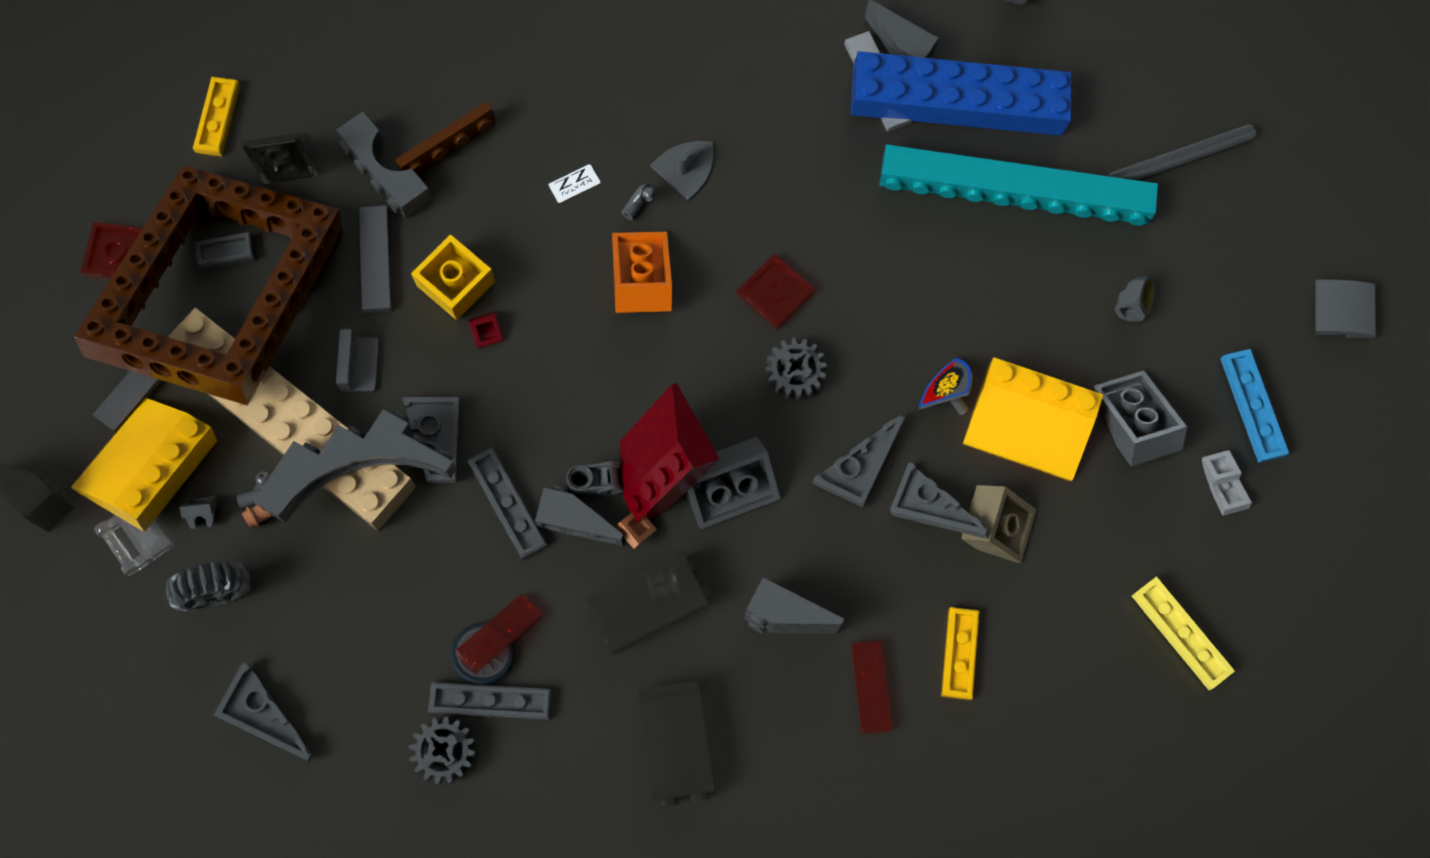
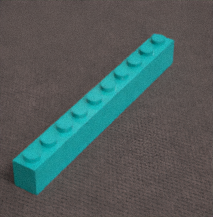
(1018, 185)

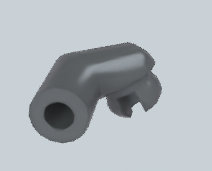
(642, 194)
(246, 499)

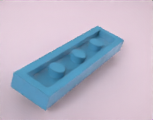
(1254, 406)

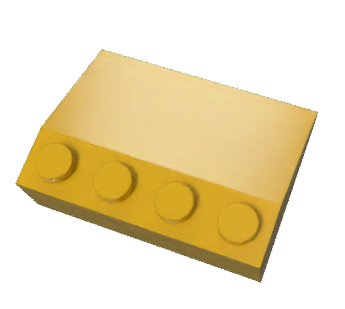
(1032, 419)
(146, 462)

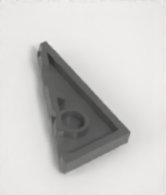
(855, 473)
(926, 503)
(255, 711)

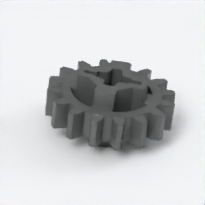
(805, 377)
(431, 759)

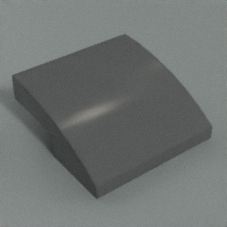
(1345, 308)

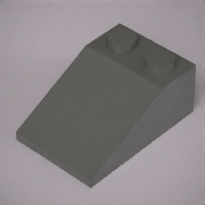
(1140, 418)
(786, 612)

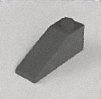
(899, 34)
(569, 515)

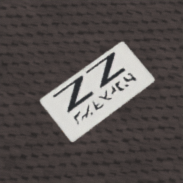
(574, 183)

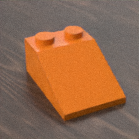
(641, 272)

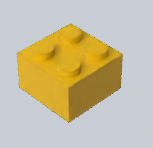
(453, 277)

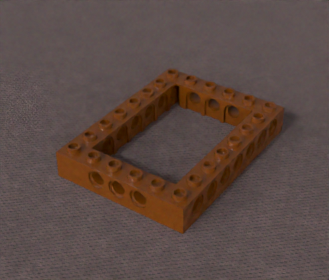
(234, 376)

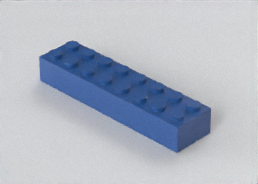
(961, 93)

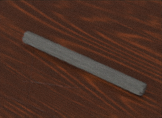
(1186, 154)

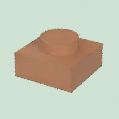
(635, 531)

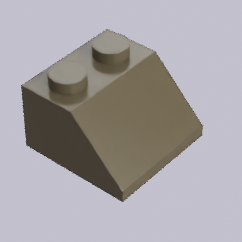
(1007, 520)

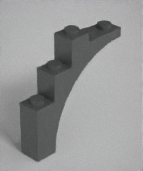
(305, 470)

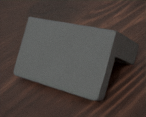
(357, 362)

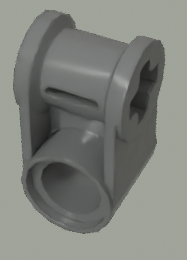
(597, 479)

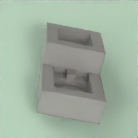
(1224, 482)

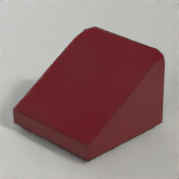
(486, 329)

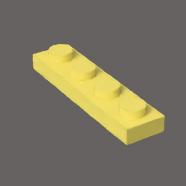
(1183, 633)

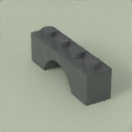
(403, 188)

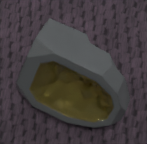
(1136, 299)

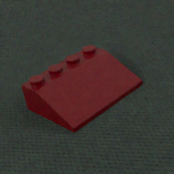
(663, 455)

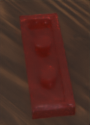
(498, 634)
(871, 687)

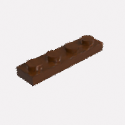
(447, 139)

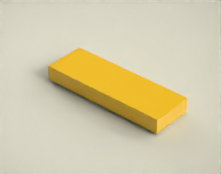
(216, 116)
(960, 653)

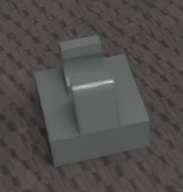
(197, 507)

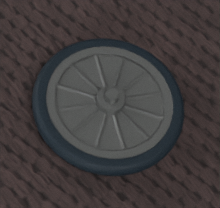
(490, 673)

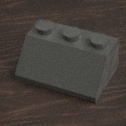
(734, 484)

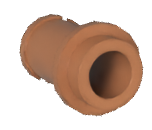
(255, 515)

